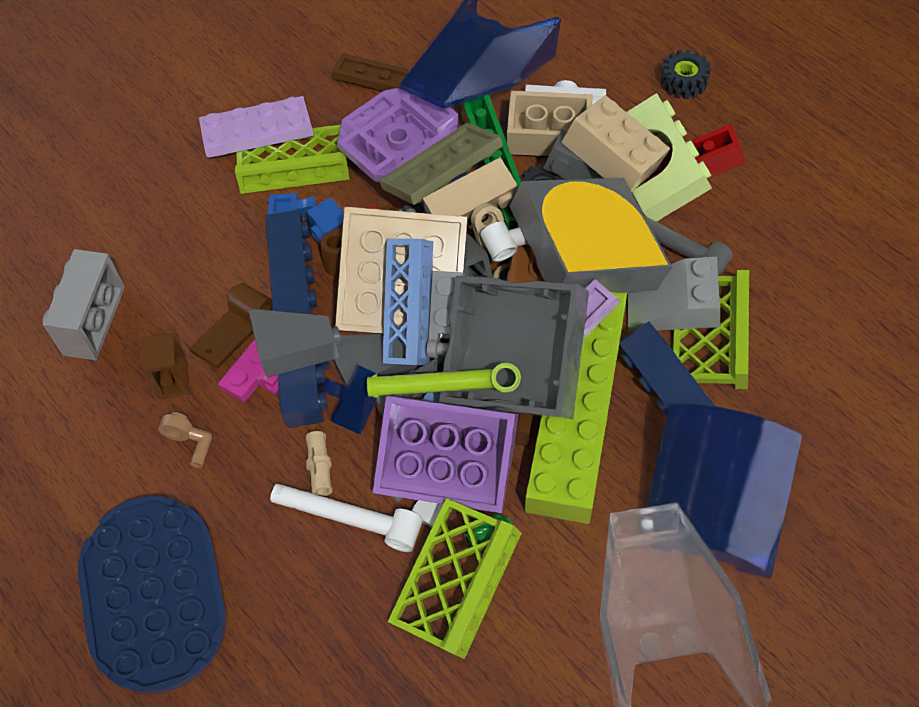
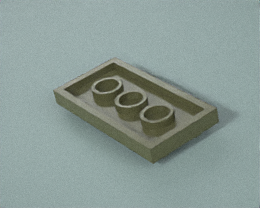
(441, 163)

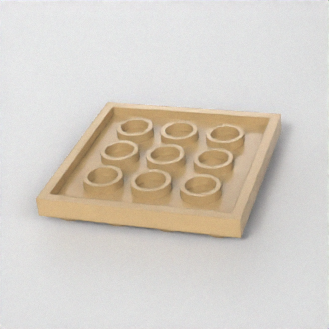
(364, 261)

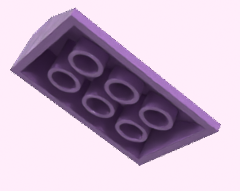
(445, 452)

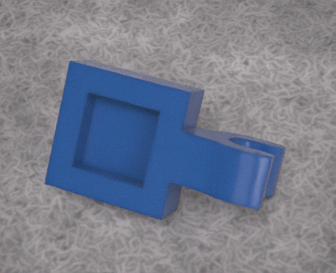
(289, 202)

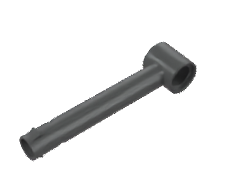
(689, 247)

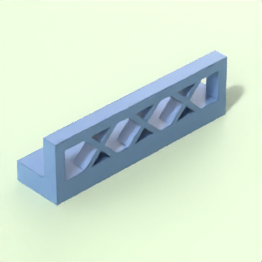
(419, 301)

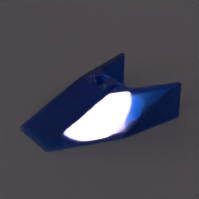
(478, 57)

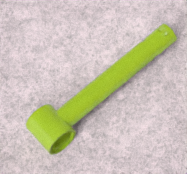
(440, 382)

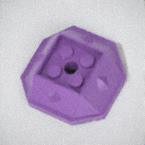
(393, 131)

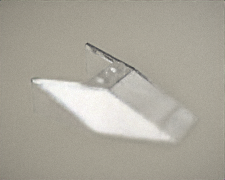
(671, 601)

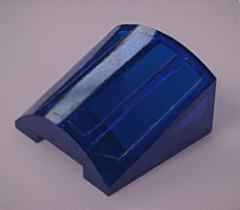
(729, 480)

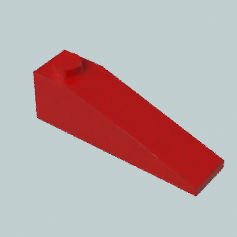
(717, 149)

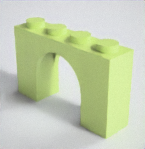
(683, 176)

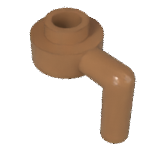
(179, 428)

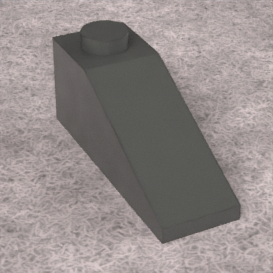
(568, 164)

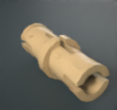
(318, 463)

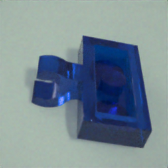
(354, 401)

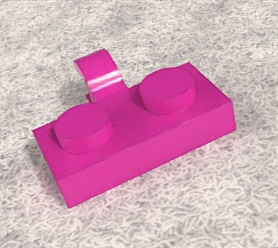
(247, 376)

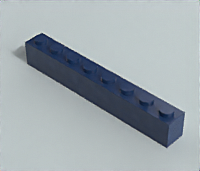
(291, 290)

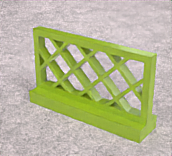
(293, 169)
(737, 336)
(478, 593)

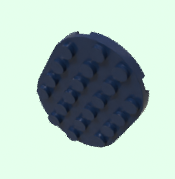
(151, 595)

